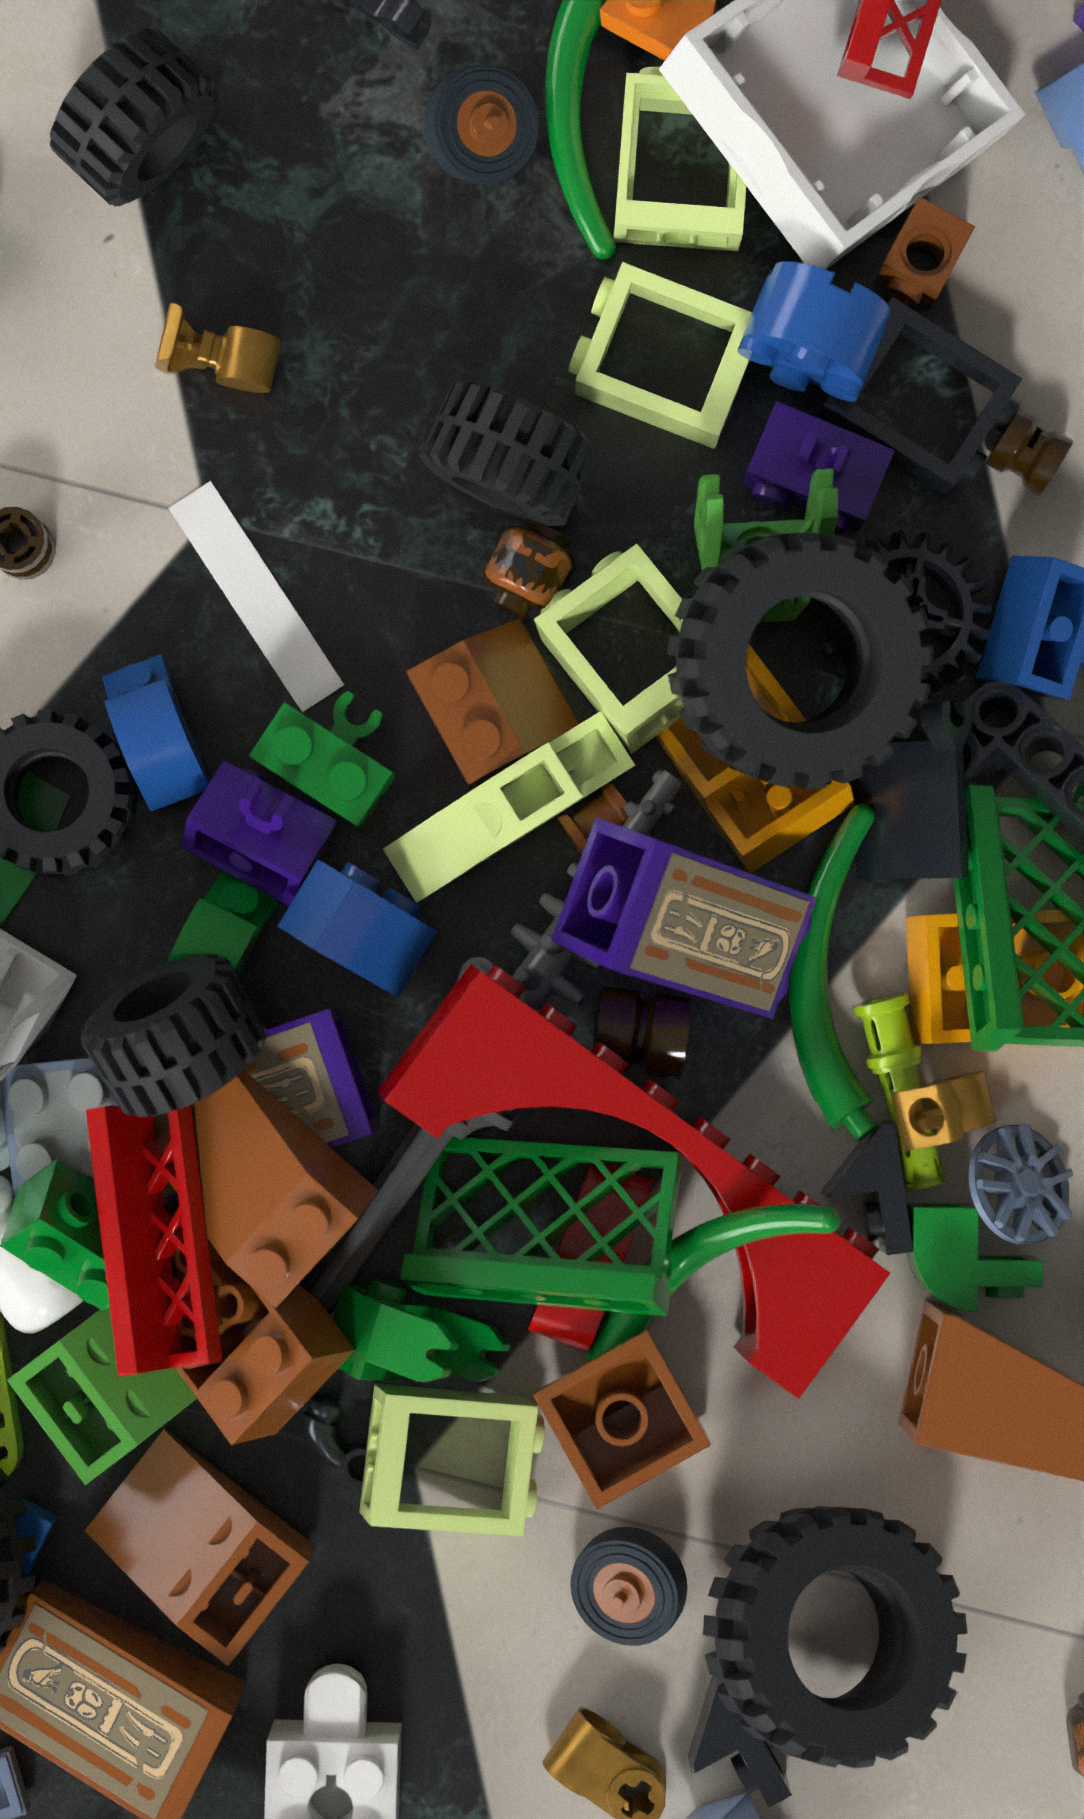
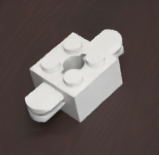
(333, 1758)

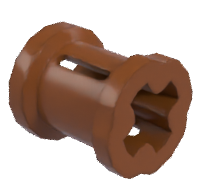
(607, 806)

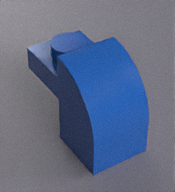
(154, 733)

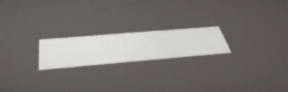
(256, 596)

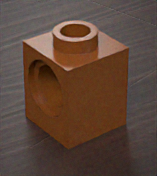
(928, 229)

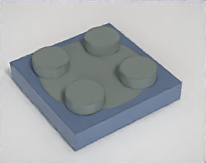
(48, 1117)

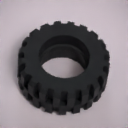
(881, 673)
(913, 1649)

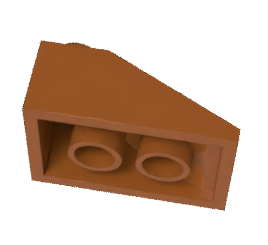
(270, 1187)

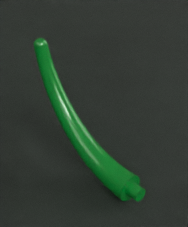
(564, 75)
(812, 1024)
(707, 1242)

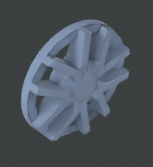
(1020, 1184)

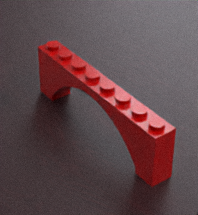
(498, 1054)

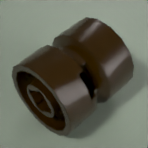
(645, 1031)

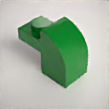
(226, 922)
(949, 1262)

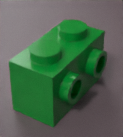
(58, 1231)

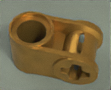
(601, 1762)

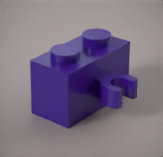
(797, 446)
(257, 832)

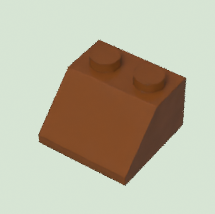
(492, 700)
(622, 1418)

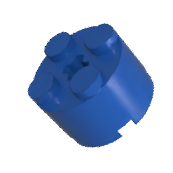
(814, 330)

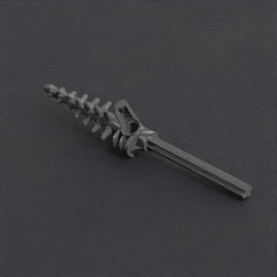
(541, 975)

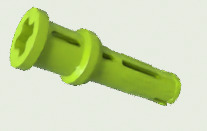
(895, 1061)

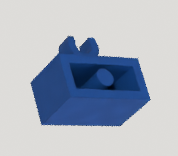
(1037, 628)
(357, 927)

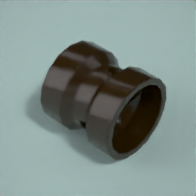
(1029, 452)
(29, 549)

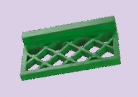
(987, 931)
(540, 1279)

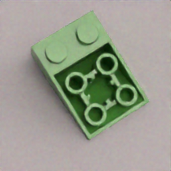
(90, 1408)

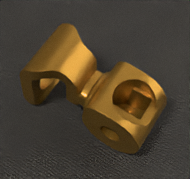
(240, 357)
(948, 1105)

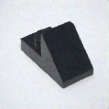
(877, 1169)
(720, 1734)

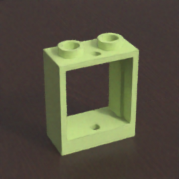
(669, 222)
(589, 354)
(655, 706)
(387, 1452)

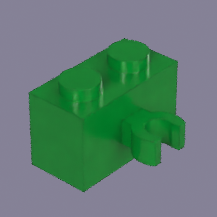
(326, 761)

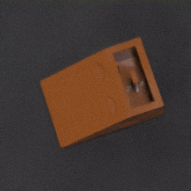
(268, 1353)
(199, 1546)

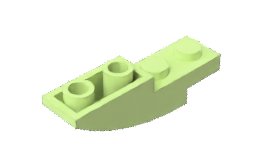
(508, 806)

